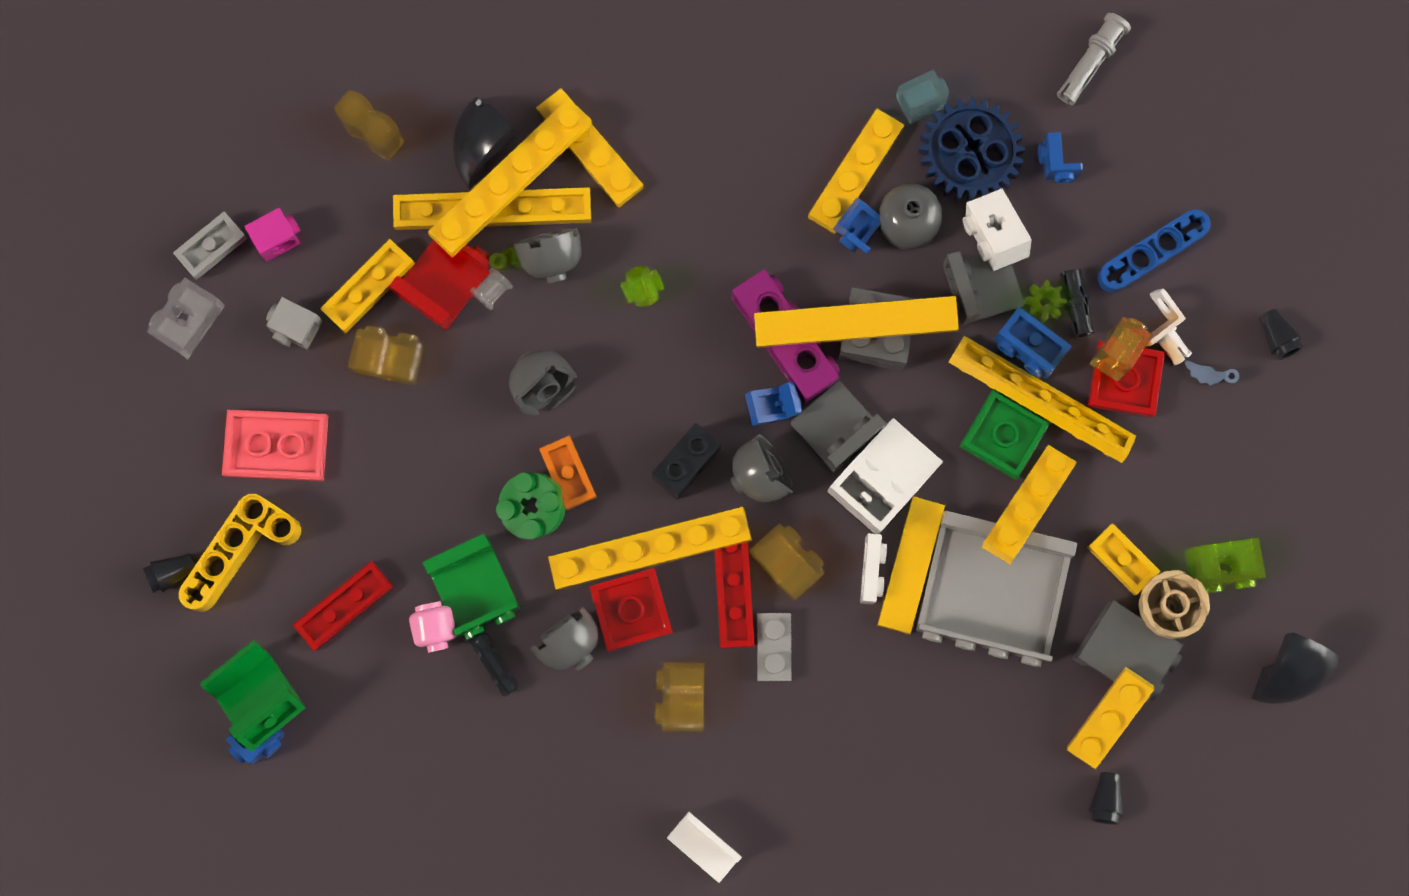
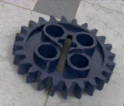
(997, 138)

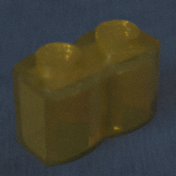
(366, 123)
(386, 356)
(787, 561)
(682, 697)

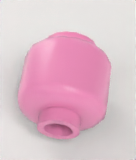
(432, 626)

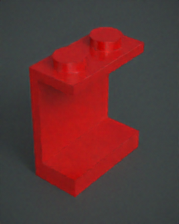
(442, 284)

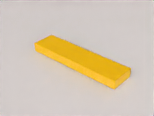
(911, 565)

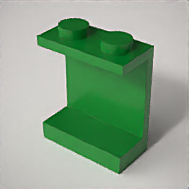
(472, 586)
(253, 695)

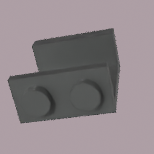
(1123, 641)

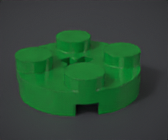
(513, 508)

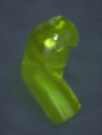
(504, 260)

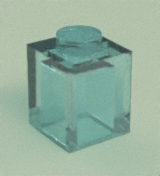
(922, 96)

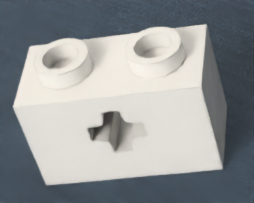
(997, 230)

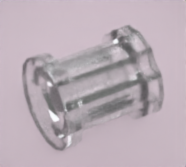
(491, 288)

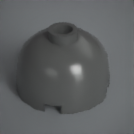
(903, 227)
(550, 254)
(541, 380)
(759, 472)
(568, 642)

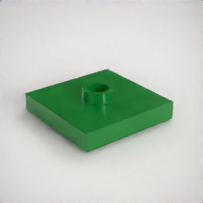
(1004, 434)

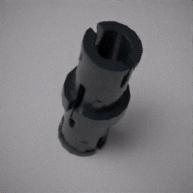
(1077, 303)

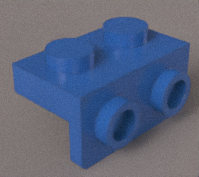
(1032, 343)

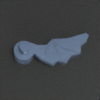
(1208, 375)

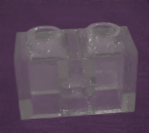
(180, 334)

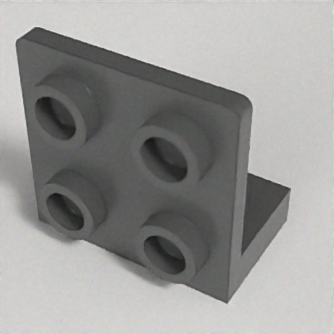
(979, 289)
(837, 426)

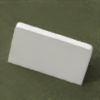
(704, 847)

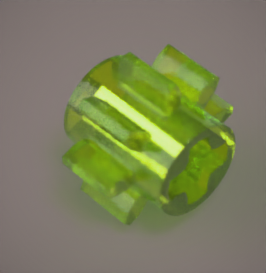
(642, 285)
(1049, 292)

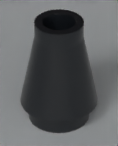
(1280, 335)
(168, 572)
(1107, 800)

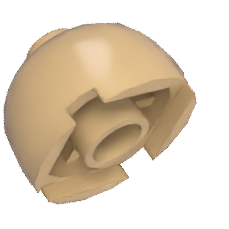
(1174, 605)

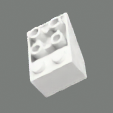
(884, 476)

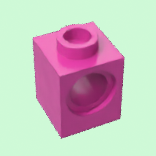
(273, 234)

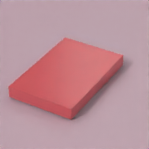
(275, 445)

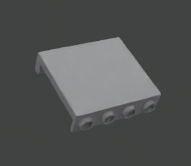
(986, 600)

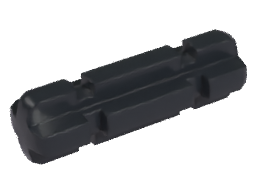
(493, 664)

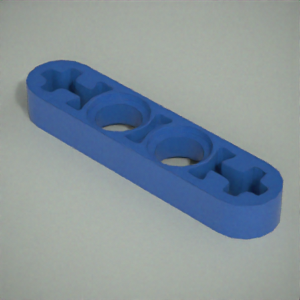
(1154, 251)

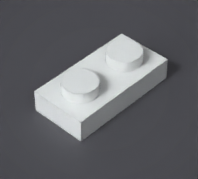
(874, 554)

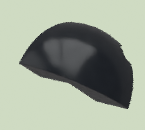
(477, 138)
(1298, 671)

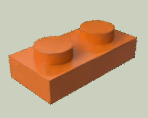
(568, 472)

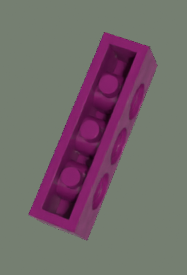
(808, 382)

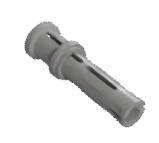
(1100, 47)

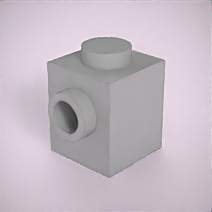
(292, 324)

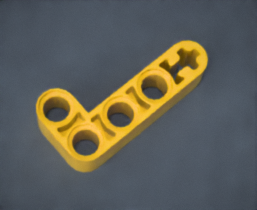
(234, 556)

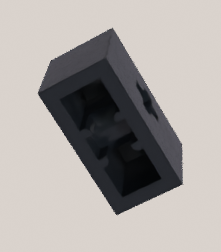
(686, 461)

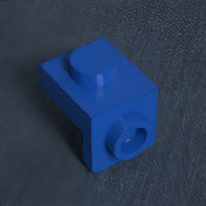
(1051, 155)
(857, 226)
(773, 404)
(266, 749)

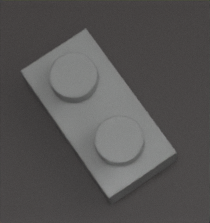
(210, 245)
(774, 647)

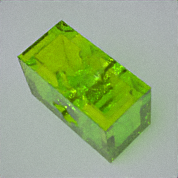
(1242, 555)

